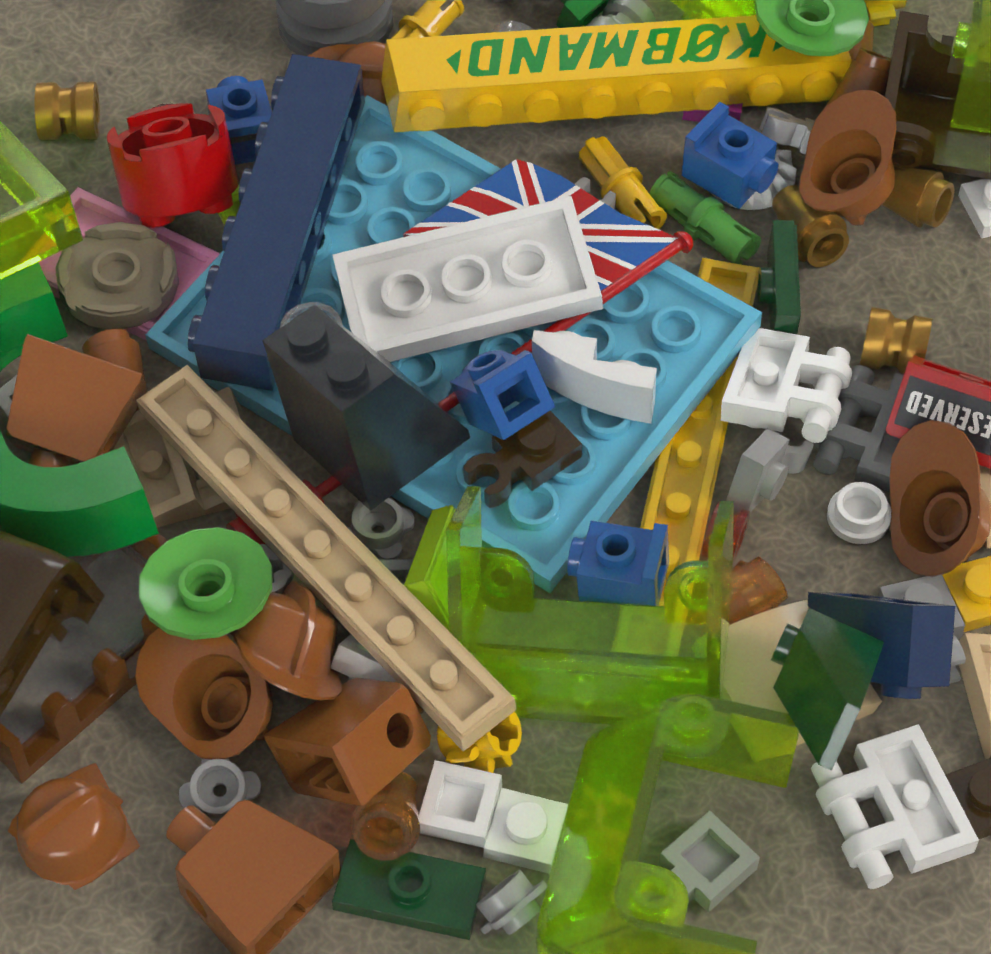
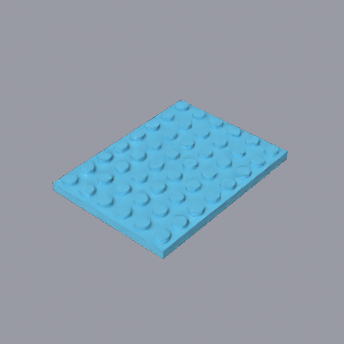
(658, 322)

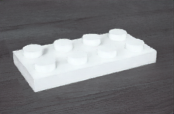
(469, 280)

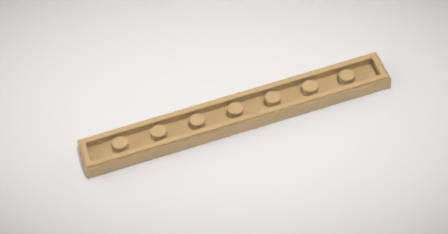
(328, 558)

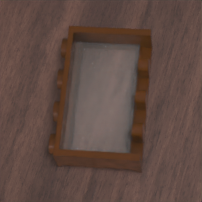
(87, 671)

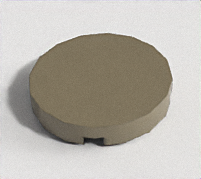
(117, 276)

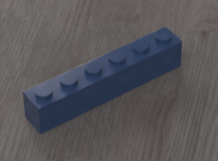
(278, 220)

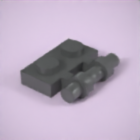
(844, 440)

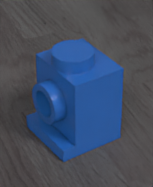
(244, 109)
(729, 157)
(494, 383)
(620, 563)

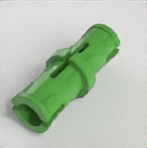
(704, 218)

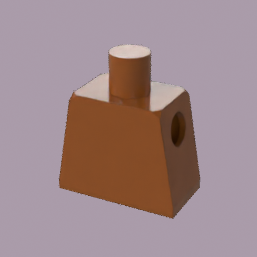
(69, 404)
(350, 743)
(250, 873)

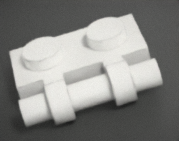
(767, 380)
(913, 799)

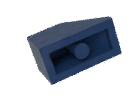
(913, 633)

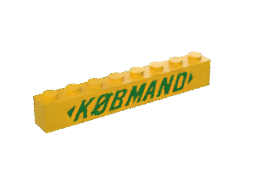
(597, 73)

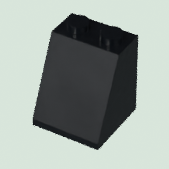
(356, 408)

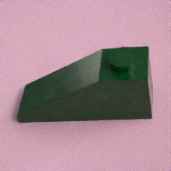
(824, 680)

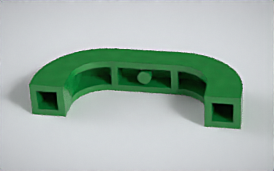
(75, 506)

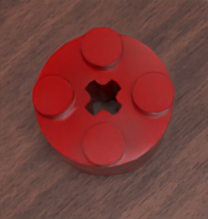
(173, 163)

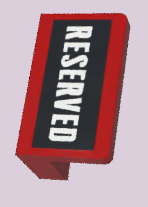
(944, 395)

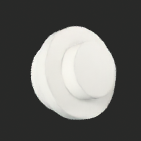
(859, 513)

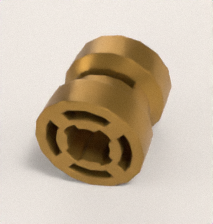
(67, 110)
(894, 340)

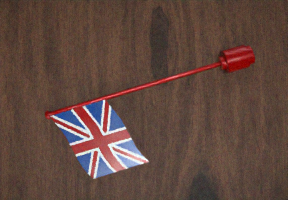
(617, 244)

